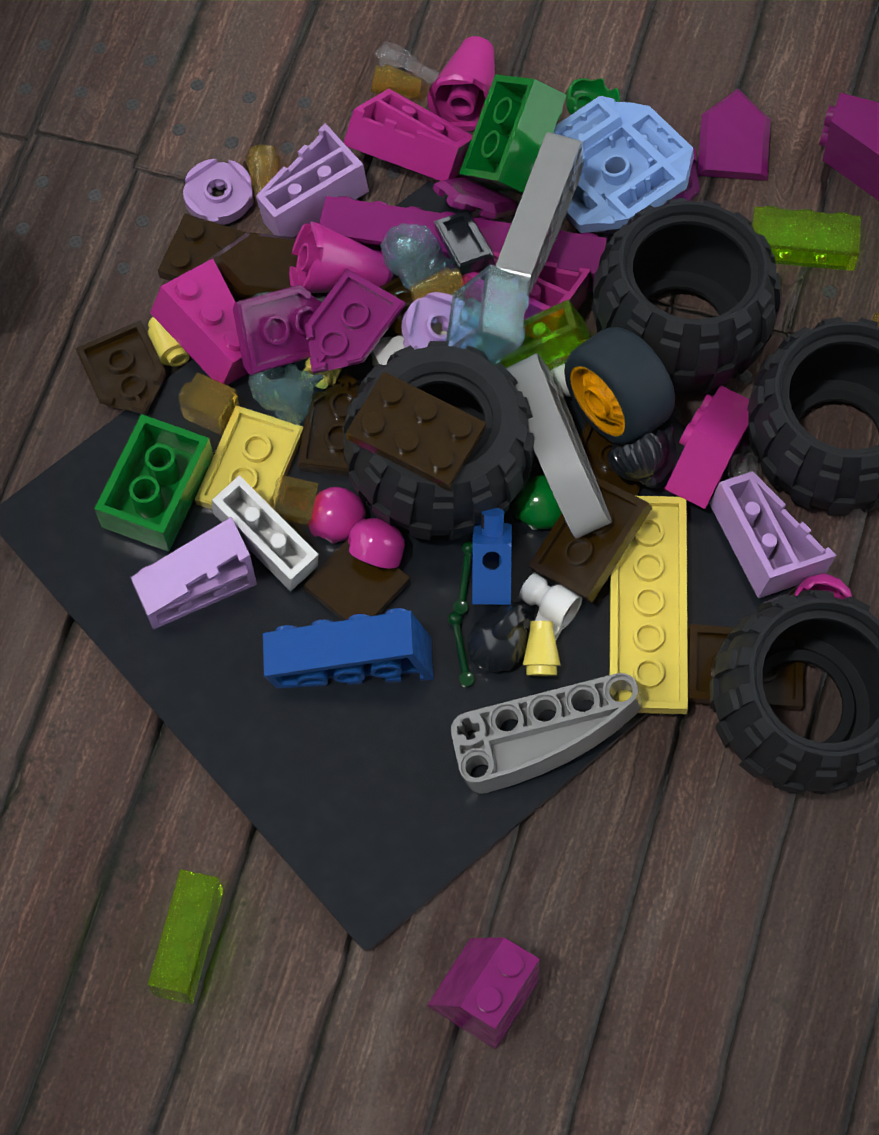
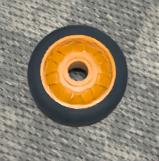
(619, 385)

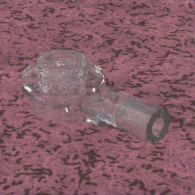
(399, 57)
(743, 462)

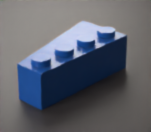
(348, 650)

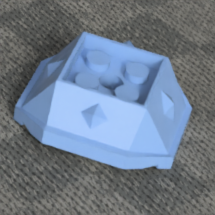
(627, 163)

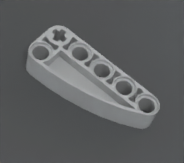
(542, 207)
(560, 448)
(538, 745)

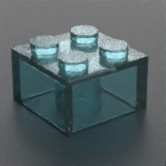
(489, 313)

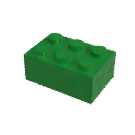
(511, 132)
(154, 482)

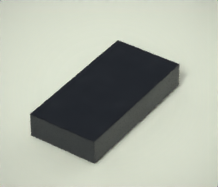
(464, 242)

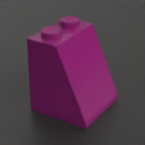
(853, 141)
(487, 987)

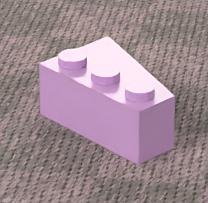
(299, 191)
(765, 537)
(195, 575)

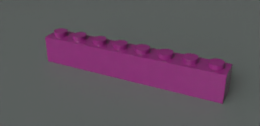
(370, 221)

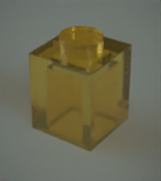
(208, 403)
(294, 499)

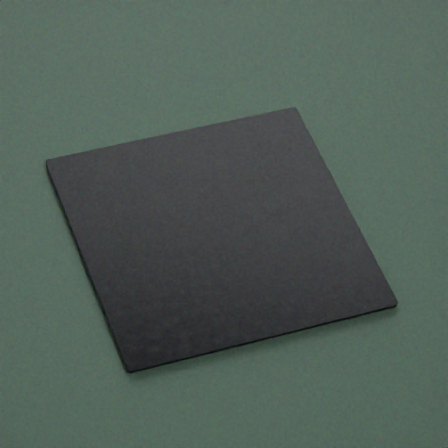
(337, 776)

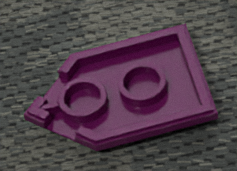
(734, 140)
(470, 195)
(349, 323)
(274, 328)

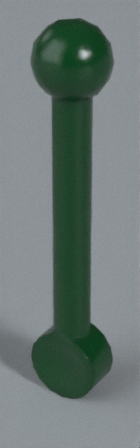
(461, 605)
(466, 678)

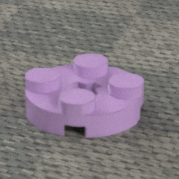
(221, 209)
(424, 314)

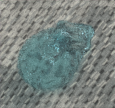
(413, 253)
(284, 391)

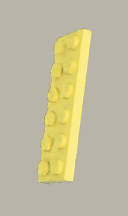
(651, 609)

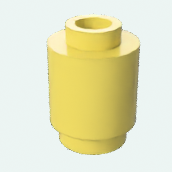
(165, 345)

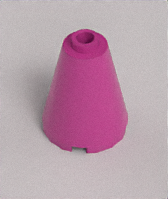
(464, 84)
(327, 255)

